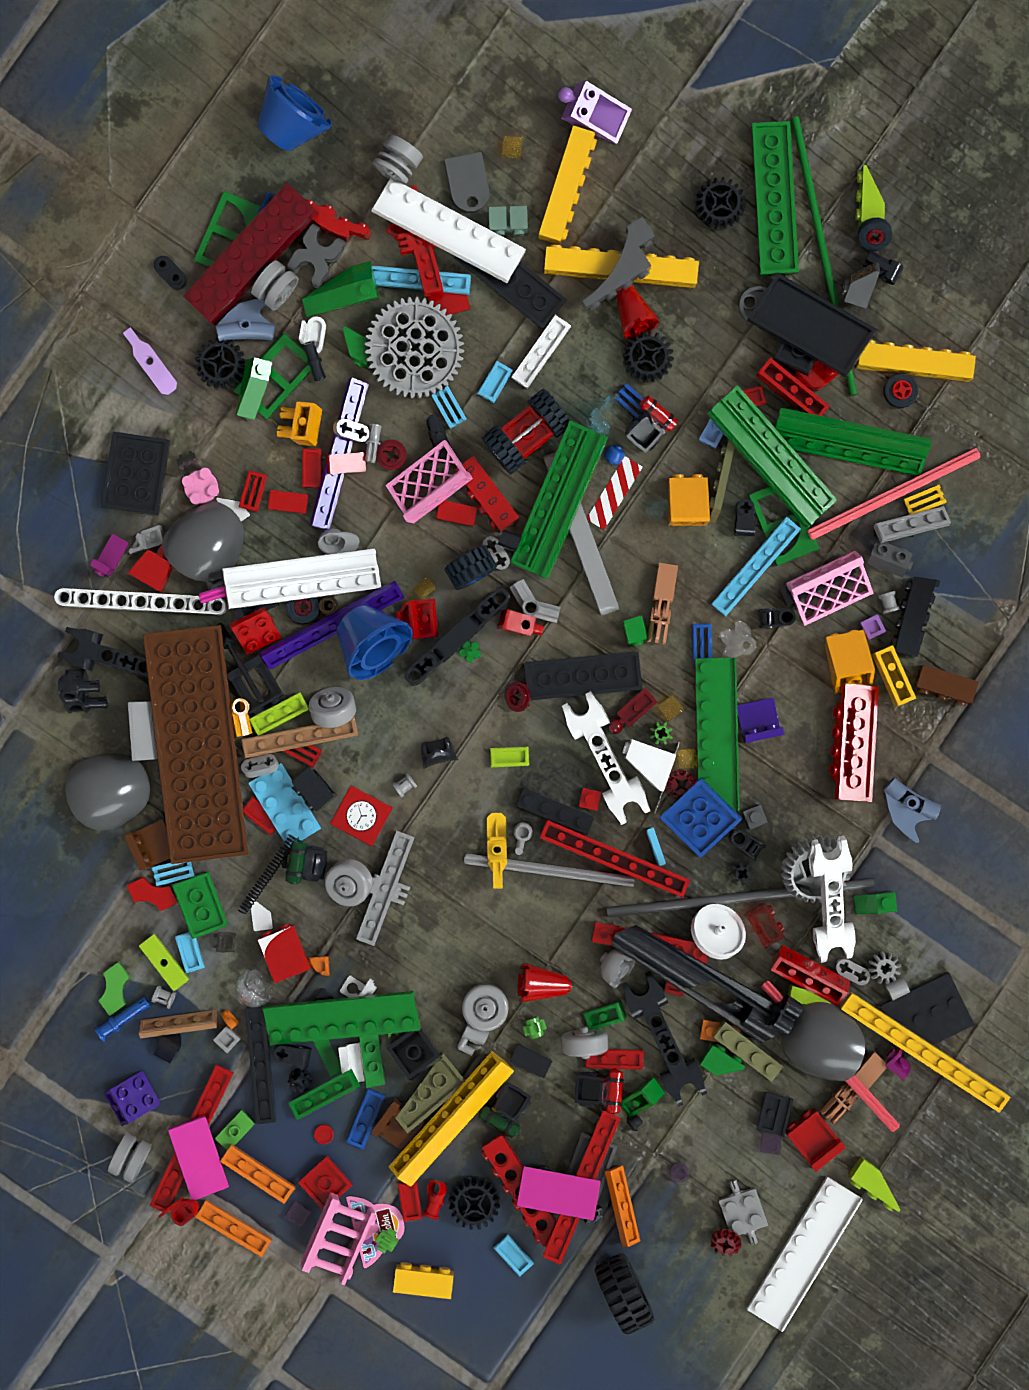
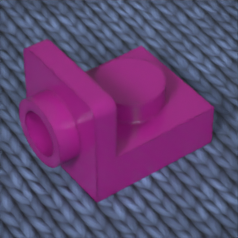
(897, 1064)

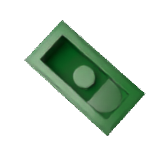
(605, 1015)

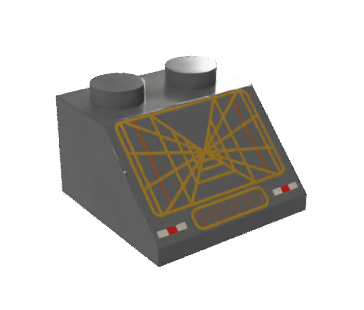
(861, 285)

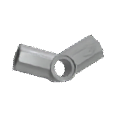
(524, 596)

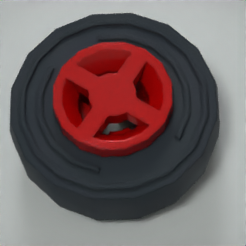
(905, 386)

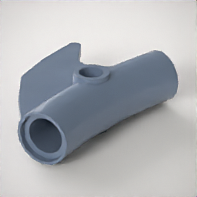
(245, 323)
(906, 816)

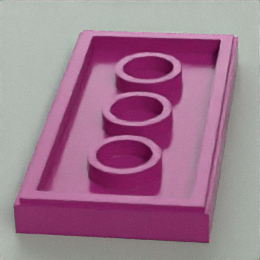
(198, 1157)
(558, 1193)

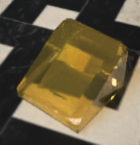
(425, 588)
(687, 758)

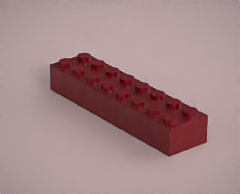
(250, 254)

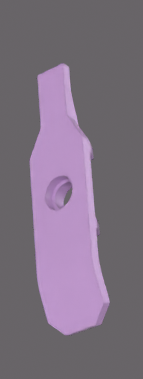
(156, 371)

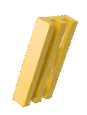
(939, 494)

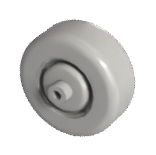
(332, 707)
(348, 882)
(485, 1007)
(584, 1042)

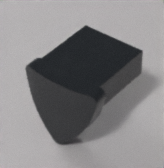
(168, 1046)

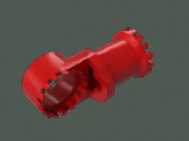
(435, 1200)

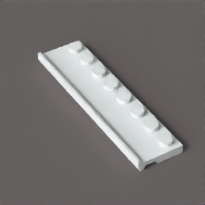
(448, 230)
(301, 578)
(804, 1253)

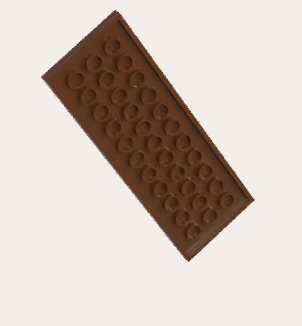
(195, 744)

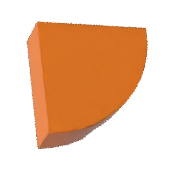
(320, 964)
(229, 1018)

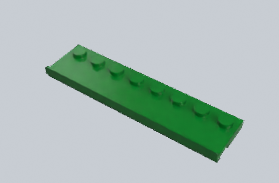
(853, 441)
(771, 456)
(559, 499)
(717, 726)
(342, 1018)

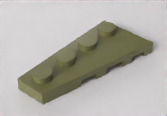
(720, 484)
(433, 1091)

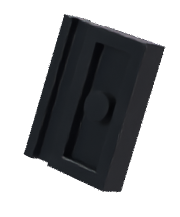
(774, 1114)

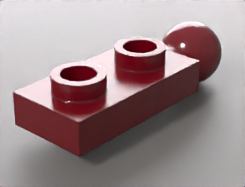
(632, 711)

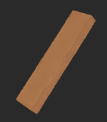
(178, 1024)

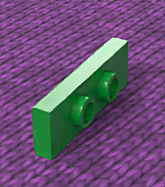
(371, 1060)

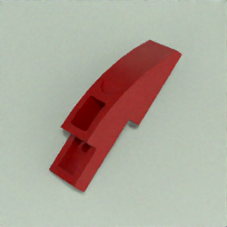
(339, 227)

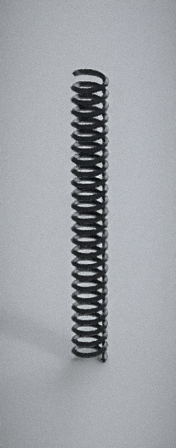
(265, 873)

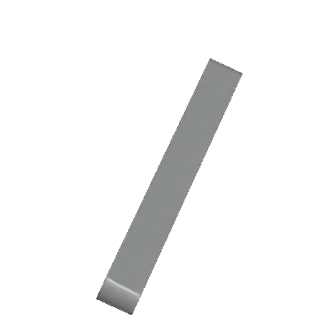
(590, 558)

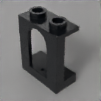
(276, 692)

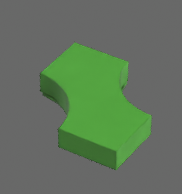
(115, 981)

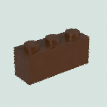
(945, 685)

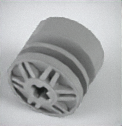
(399, 158)

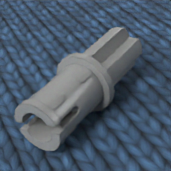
(372, 442)

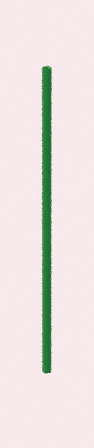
(818, 229)

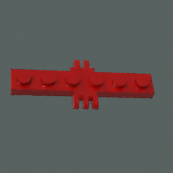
(424, 260)

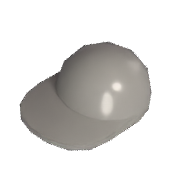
(334, 541)

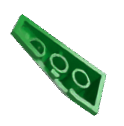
(348, 289)

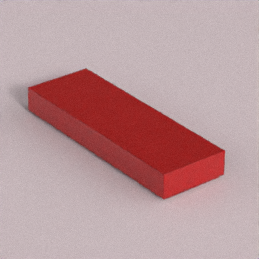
(617, 1059)

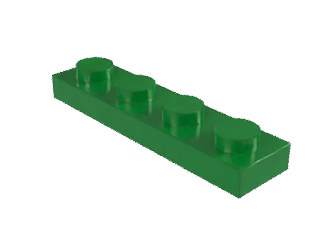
(324, 1094)

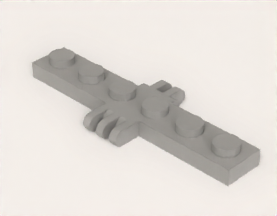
(386, 888)

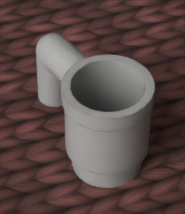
(522, 833)
(472, 1035)

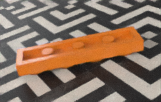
(257, 1173)
(622, 1206)
(234, 1228)

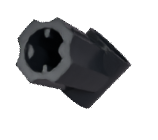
(889, 269)
(509, 540)

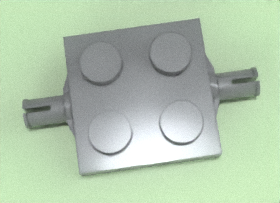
(743, 1211)

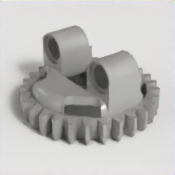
(795, 873)

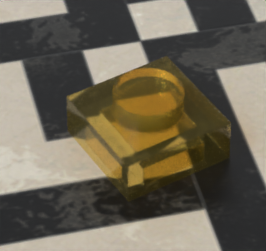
(512, 147)

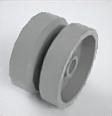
(274, 285)
(127, 1156)

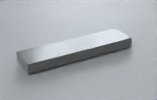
(912, 524)

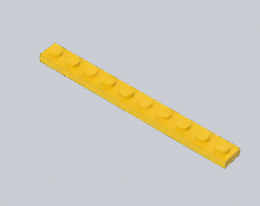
(925, 1052)

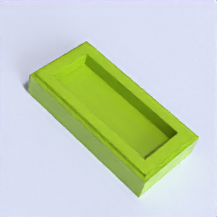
(509, 756)

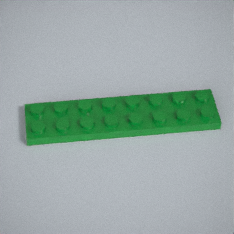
(775, 198)

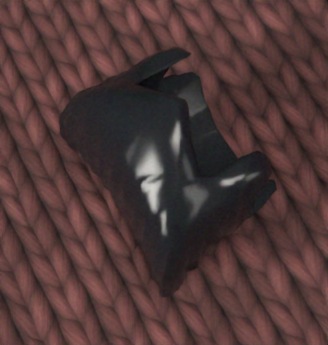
(437, 752)

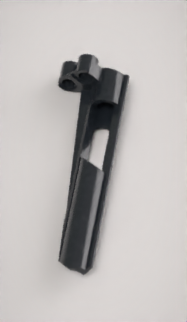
(749, 1012)

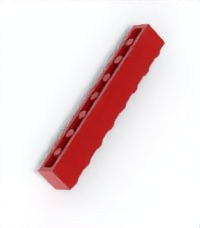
(614, 858)

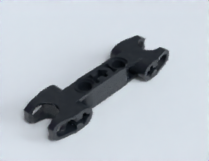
(457, 636)
(92, 650)
(679, 1070)

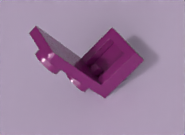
(110, 556)

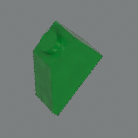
(356, 347)
(634, 631)
(875, 903)
(642, 1097)

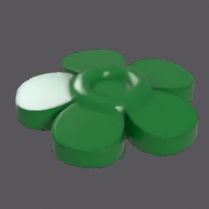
(470, 651)

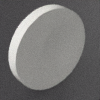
(718, 931)

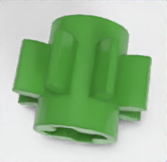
(655, 735)
(534, 1027)
(386, 1240)

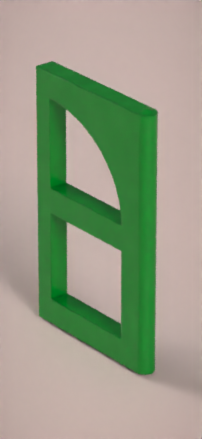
(249, 212)
(273, 351)
(804, 543)

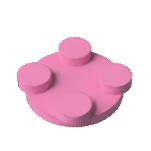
(200, 486)

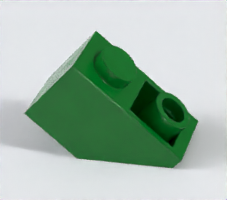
(719, 1062)

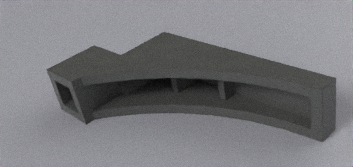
(630, 266)

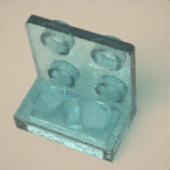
(594, 421)

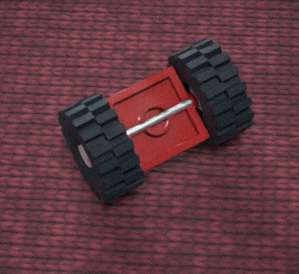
(526, 431)

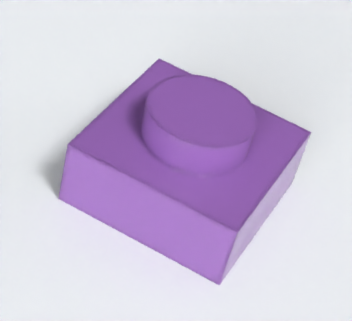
(872, 627)

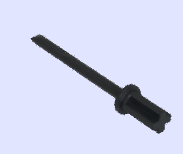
(228, 643)

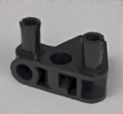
(75, 690)

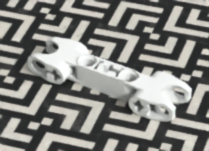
(590, 726)
(830, 868)

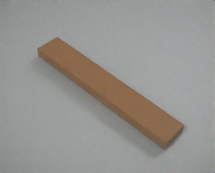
(296, 738)

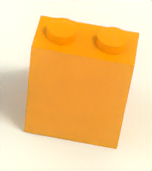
(688, 501)
(849, 659)

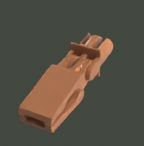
(664, 593)
(868, 1073)

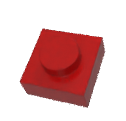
(590, 799)

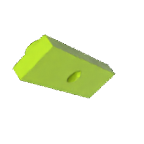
(156, 952)

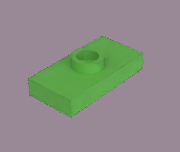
(235, 1129)

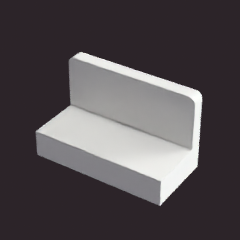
(351, 1059)

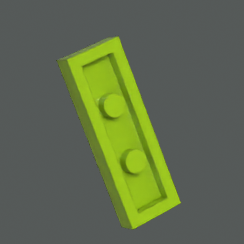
(279, 714)

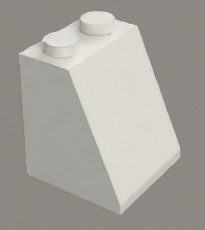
(650, 762)

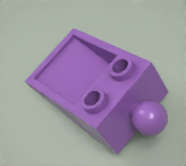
(594, 111)

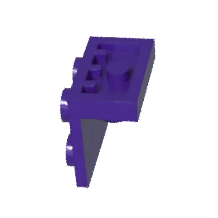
(759, 720)
(132, 1098)

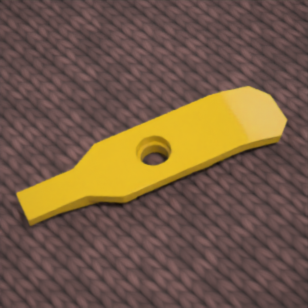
(496, 838)

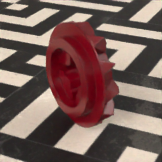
(388, 446)
(512, 701)
(672, 783)
(720, 1236)

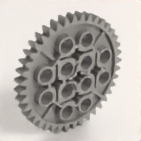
(447, 350)

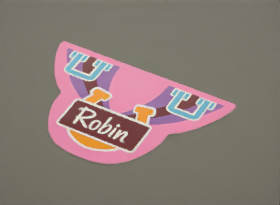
(386, 1217)

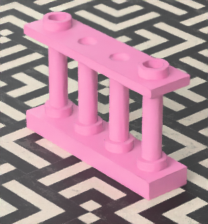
(326, 1224)

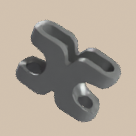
(316, 255)

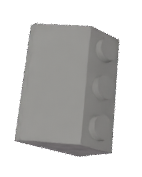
(142, 731)

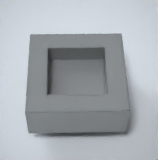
(227, 1039)

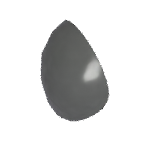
(204, 541)
(107, 790)
(825, 1042)

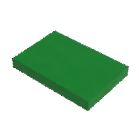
(200, 905)

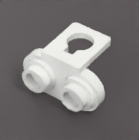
(313, 331)
(367, 989)

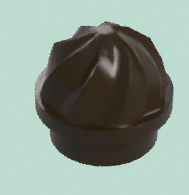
(328, 605)

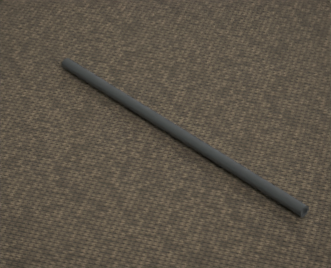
(722, 899)

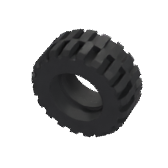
(624, 1293)

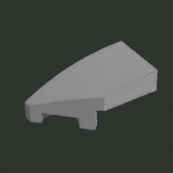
(148, 539)

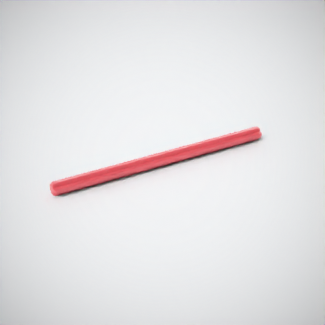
(893, 493)
(853, 1082)

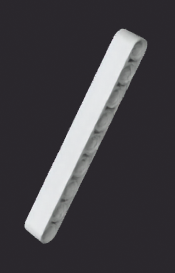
(132, 598)

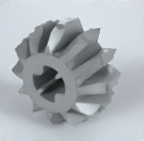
(886, 974)

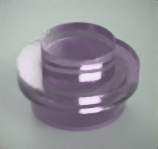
(679, 1172)

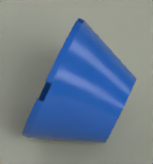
(290, 115)
(371, 641)

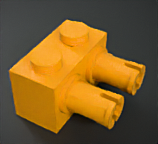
(305, 423)

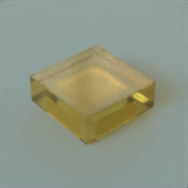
(670, 707)

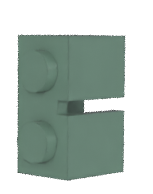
(508, 221)

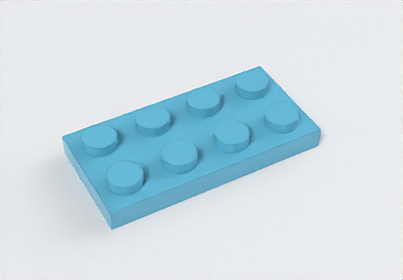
(284, 806)

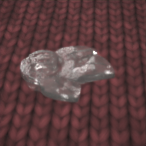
(735, 638)

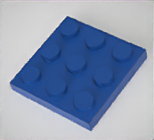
(701, 817)

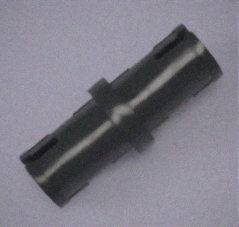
(314, 361)

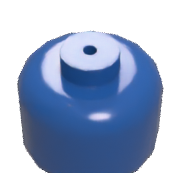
(614, 454)

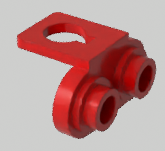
(182, 1211)

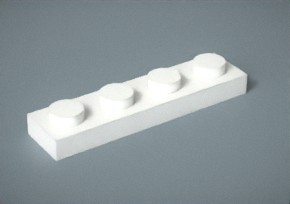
(541, 352)

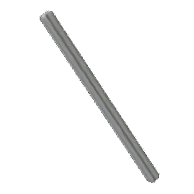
(553, 870)

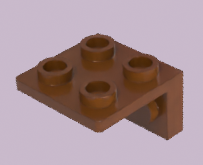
(149, 845)
(390, 1128)

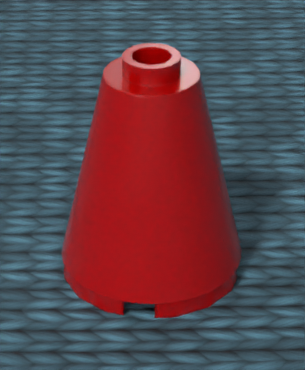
(634, 313)
(541, 983)

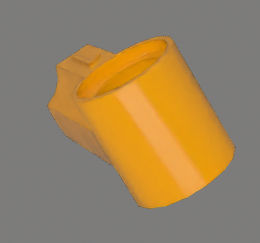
(240, 719)

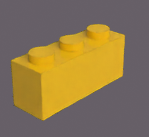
(893, 676)
(423, 1280)

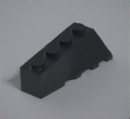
(914, 615)

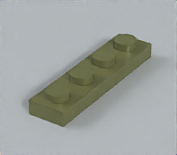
(747, 1051)

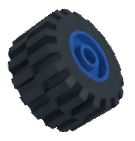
(470, 567)

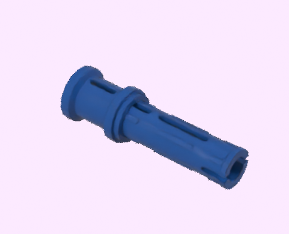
(115, 1023)

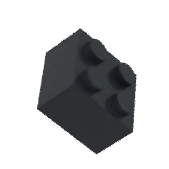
(313, 789)
(414, 1053)

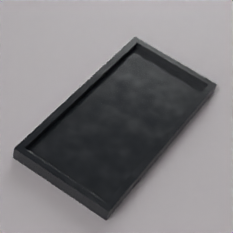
(812, 325)

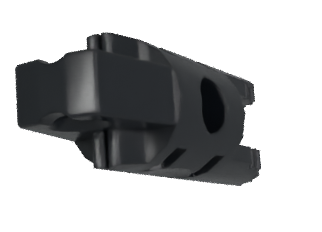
(437, 435)

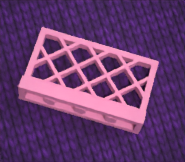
(433, 497)
(828, 573)

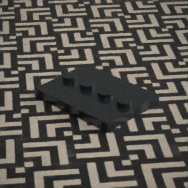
(135, 473)
(931, 1010)

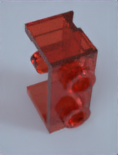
(759, 930)

